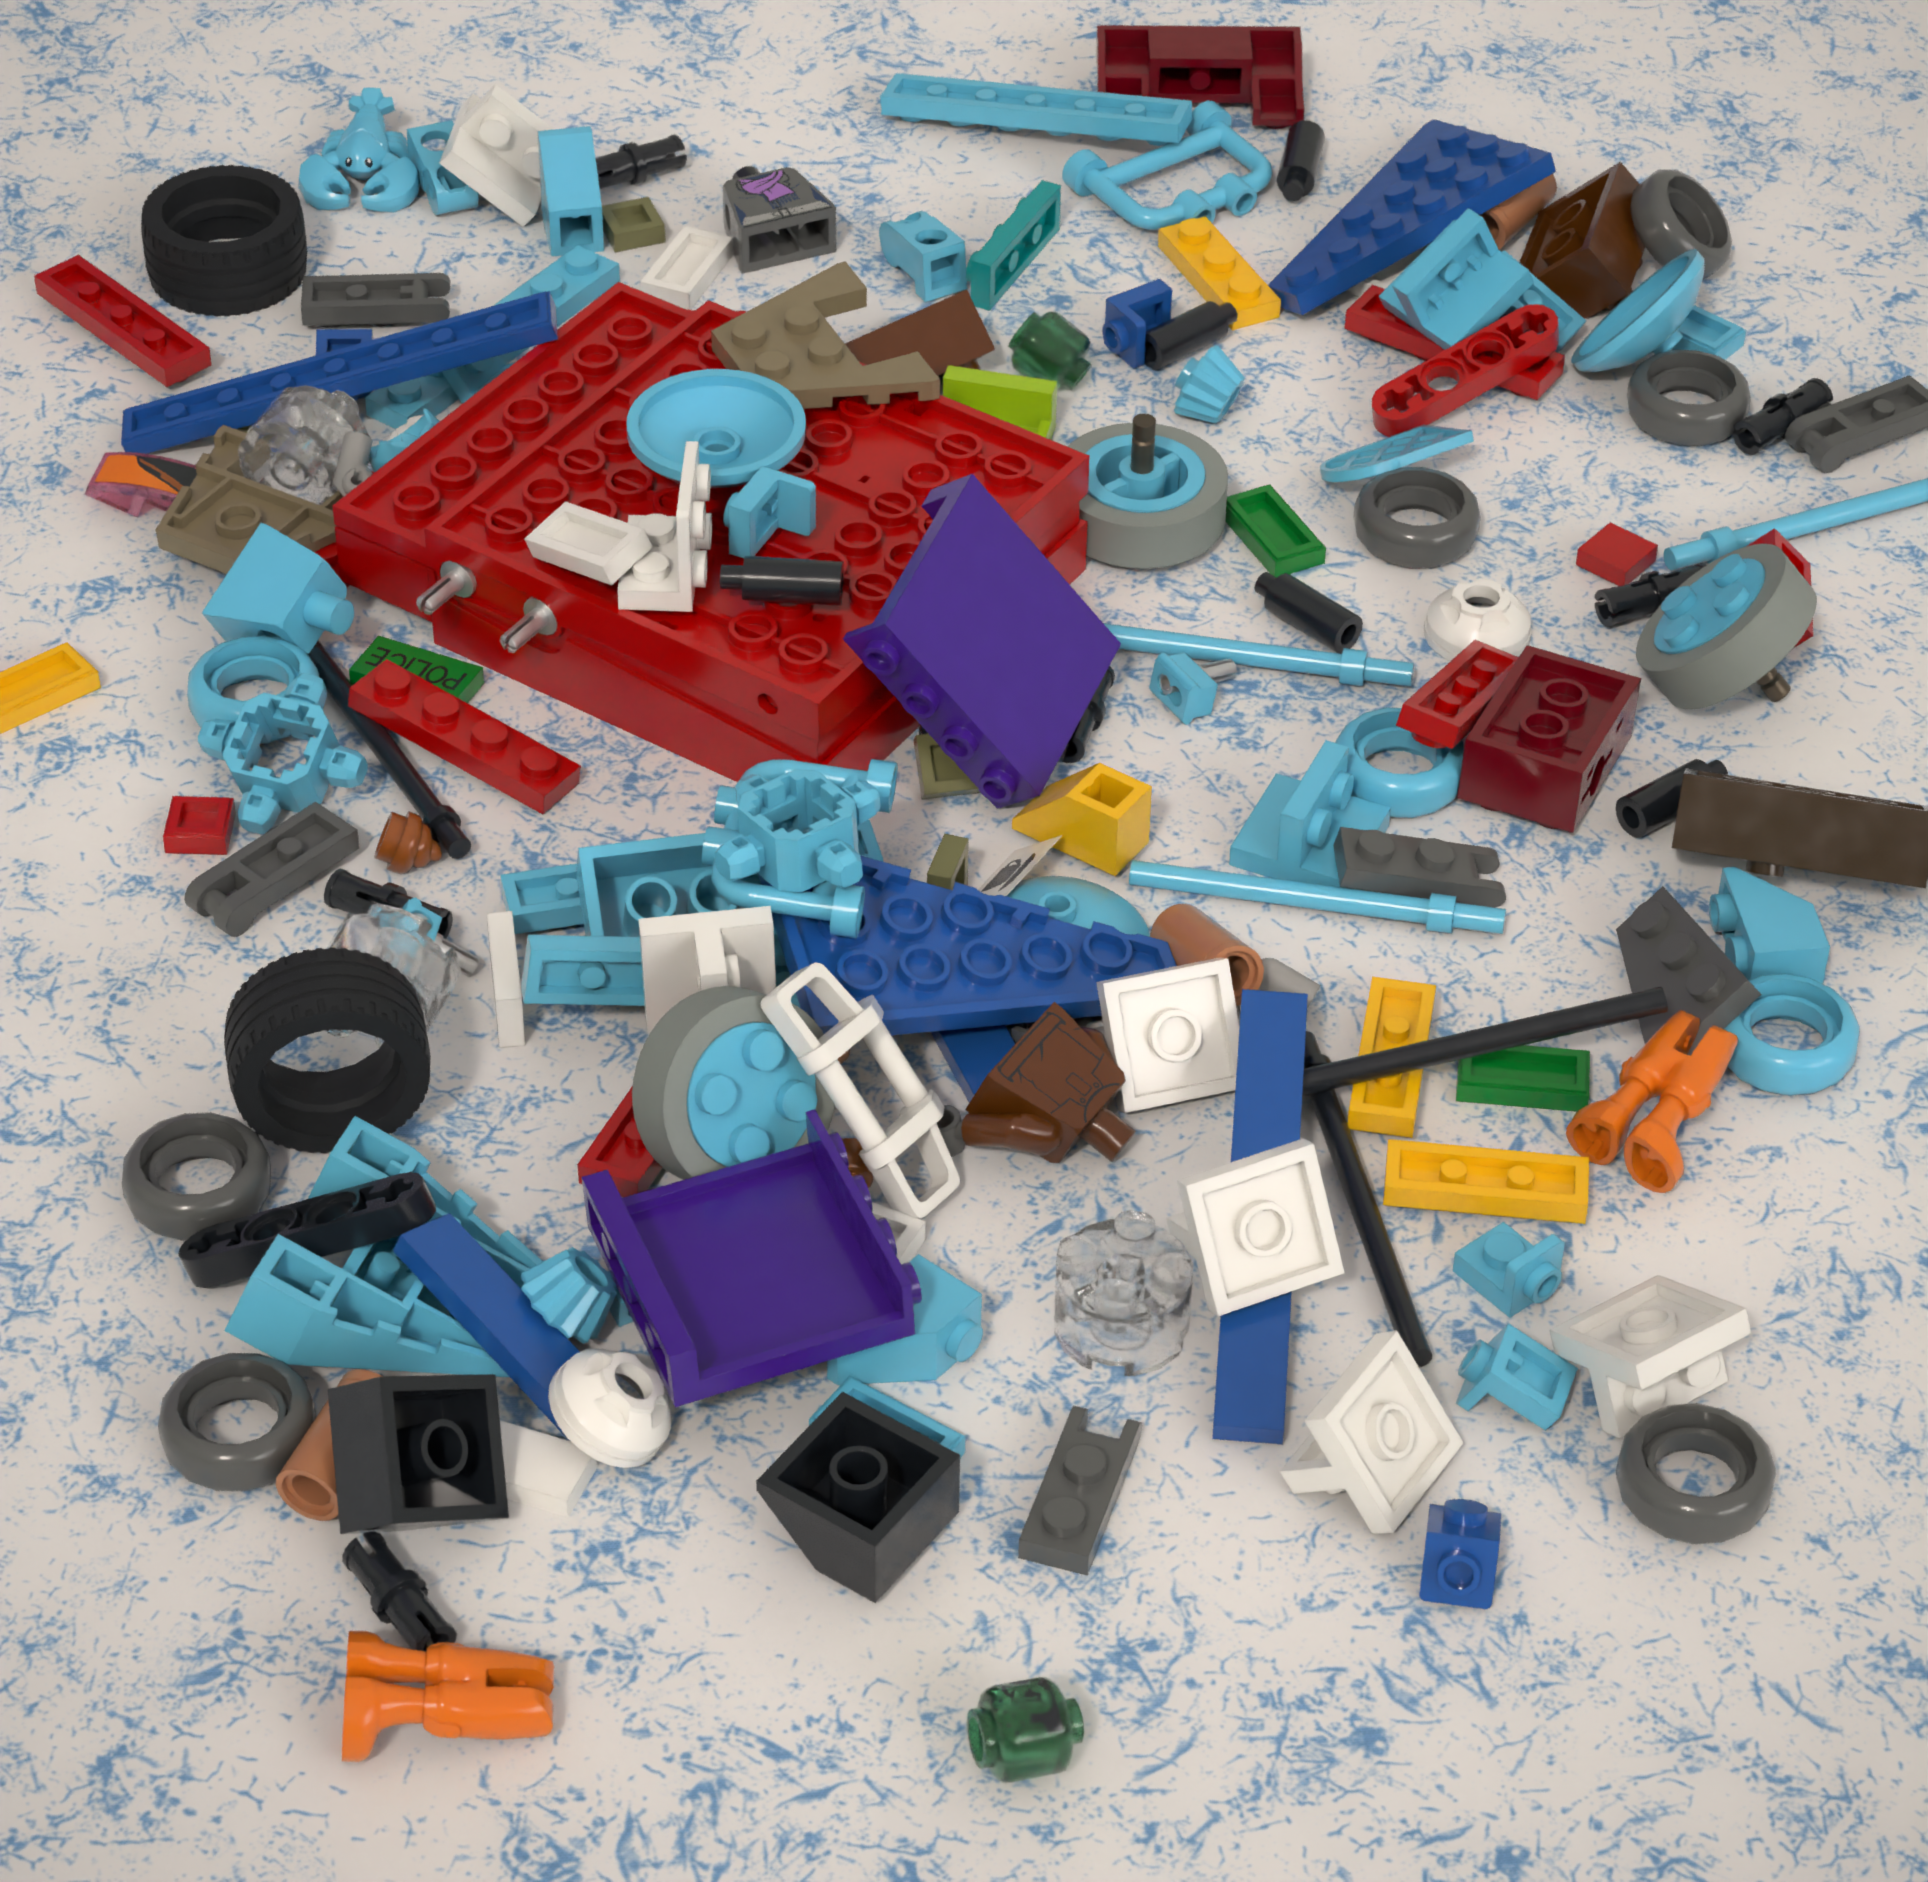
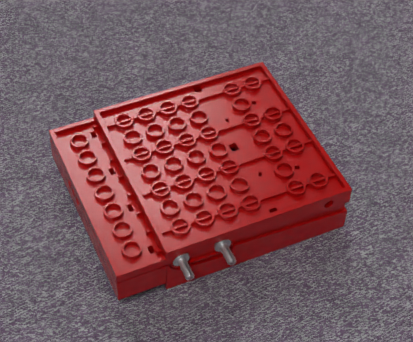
(735, 675)

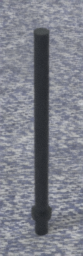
(440, 818)
(1484, 1040)
(1366, 1213)

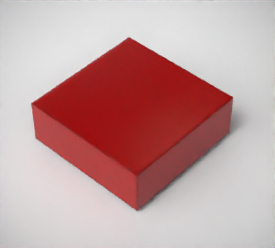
(1616, 554)
(199, 825)

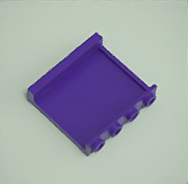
(987, 645)
(754, 1267)

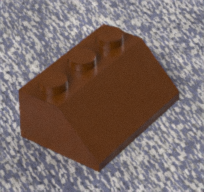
(1588, 243)
(941, 333)

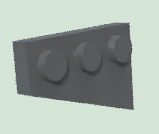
(1673, 952)

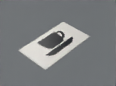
(1016, 868)

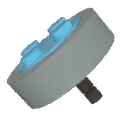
(1151, 494)
(1728, 628)
(722, 1085)

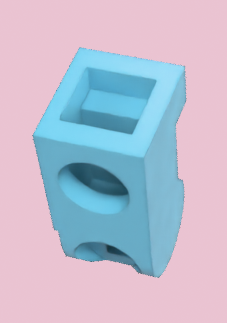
(444, 190)
(926, 253)

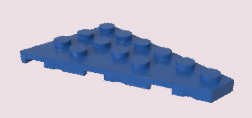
(1407, 207)
(960, 956)

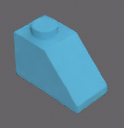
(945, 1333)

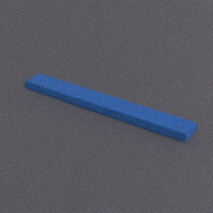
(348, 369)
(1266, 1116)

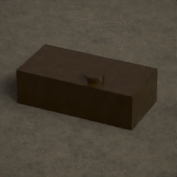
(1802, 828)

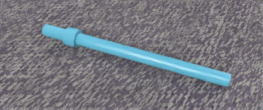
(1723, 540)
(1351, 666)
(1439, 912)

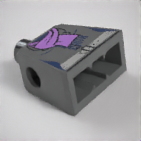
(776, 218)

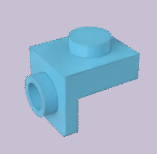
(766, 503)

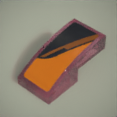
(134, 479)

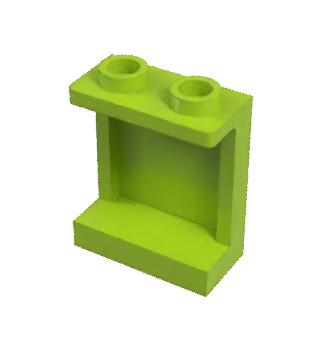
(1010, 397)

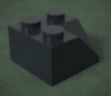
(417, 1452)
(862, 1494)

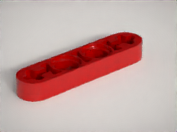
(1460, 365)

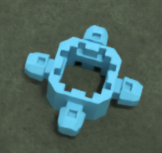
(269, 716)
(797, 859)

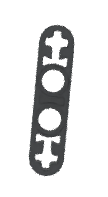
(318, 1224)

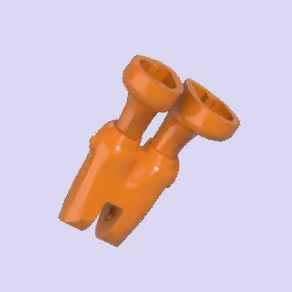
(1684, 1093)
(464, 1696)

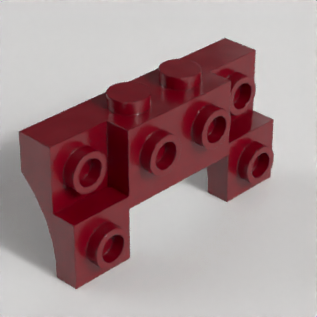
(1207, 65)

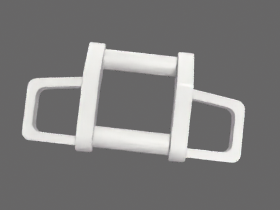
(820, 1057)

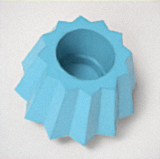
(1208, 386)
(571, 1293)

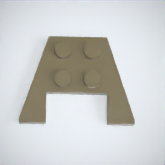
(802, 352)
(224, 508)

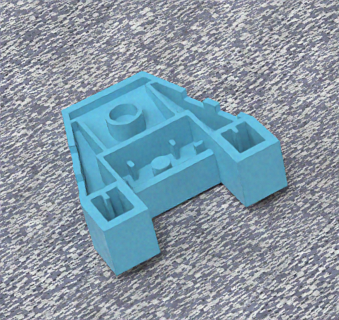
(373, 1306)

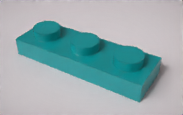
(1014, 245)

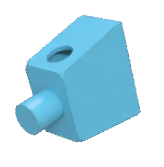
(279, 593)

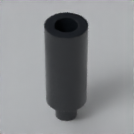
(1300, 159)
(1187, 333)
(786, 580)
(1309, 611)
(1658, 800)

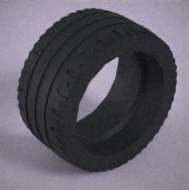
(225, 275)
(316, 994)

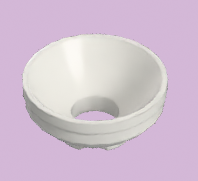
(1455, 623)
(602, 1416)

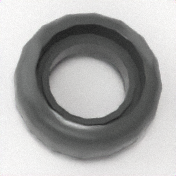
(1680, 215)
(1684, 422)
(1410, 544)
(189, 1138)
(221, 1381)
(1685, 1515)

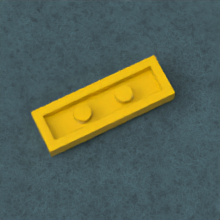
(1218, 270)
(1395, 1017)
(1486, 1181)

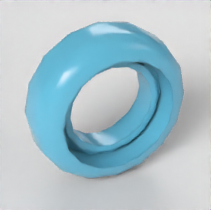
(237, 662)
(1405, 793)
(1789, 1070)

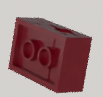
(1548, 738)

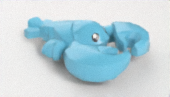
(365, 154)

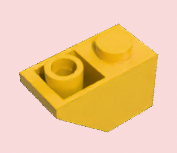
(1096, 812)

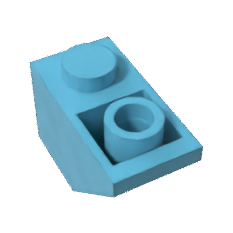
(570, 190)
(1767, 928)

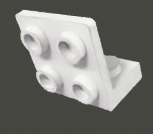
(675, 564)

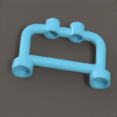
(1208, 129)
(826, 901)

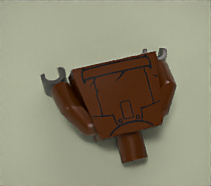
(1045, 1095)

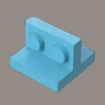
(1457, 283)
(1298, 821)

